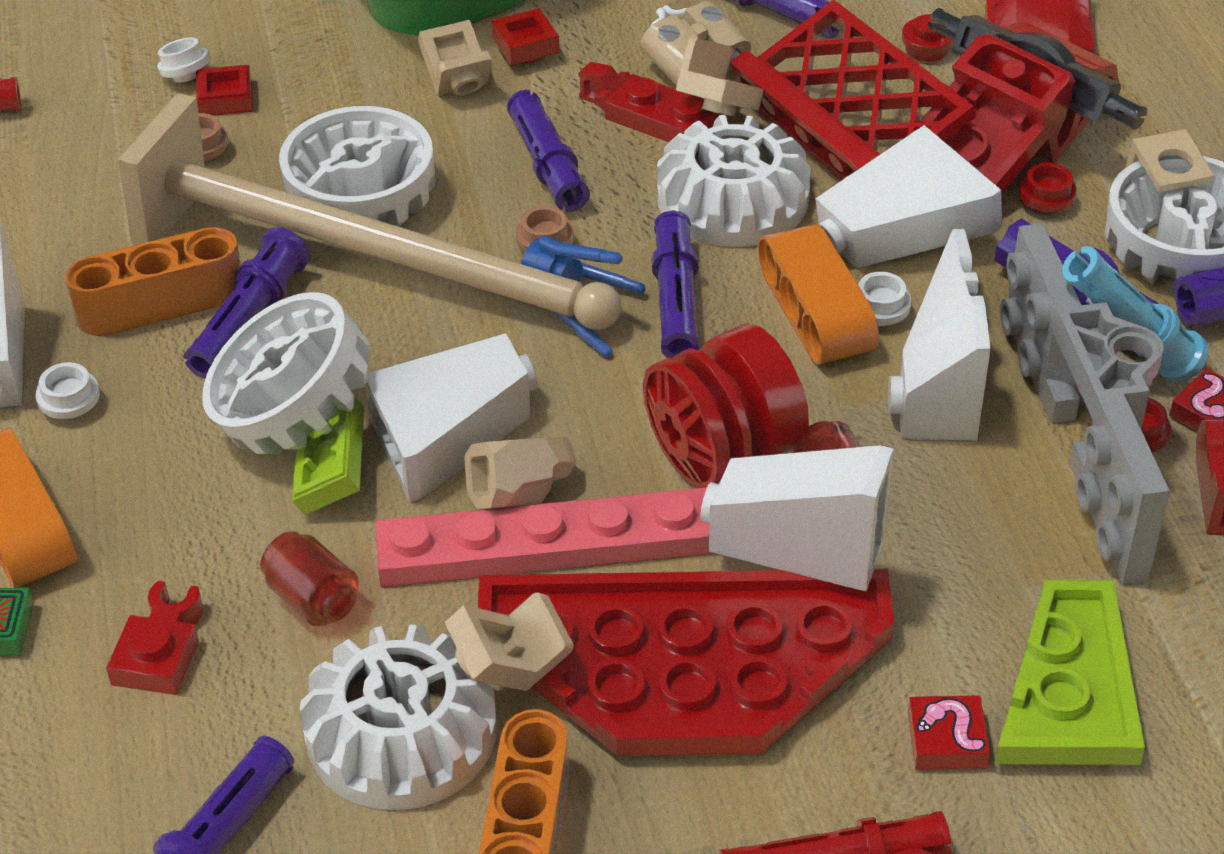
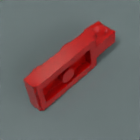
(642, 102)

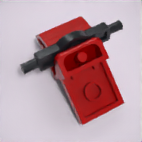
(1026, 93)

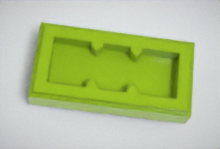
(331, 462)

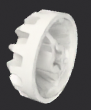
(361, 162)
(728, 188)
(1183, 218)
(286, 373)
(405, 750)

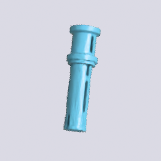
(1183, 349)

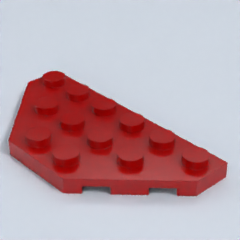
(699, 654)

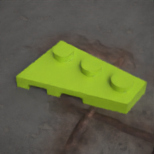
(1074, 683)

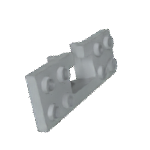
(1074, 363)

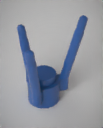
(563, 260)

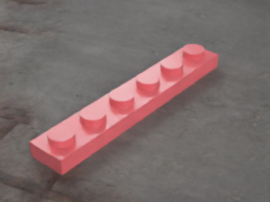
(541, 537)

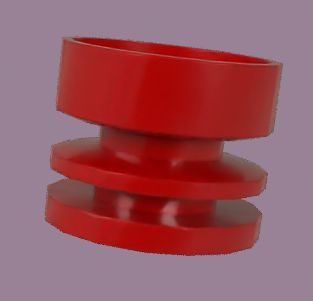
(725, 403)

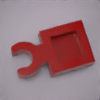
(157, 649)

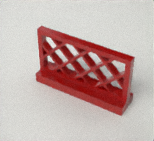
(810, 120)

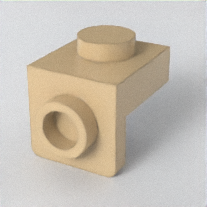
(455, 58)
(705, 74)
(511, 648)

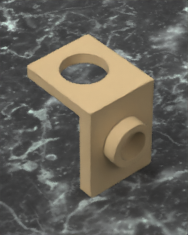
(1176, 143)

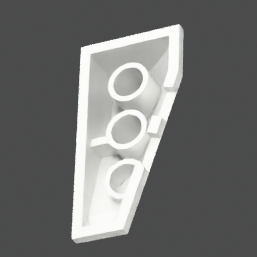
(945, 354)

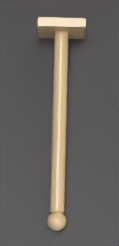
(168, 173)

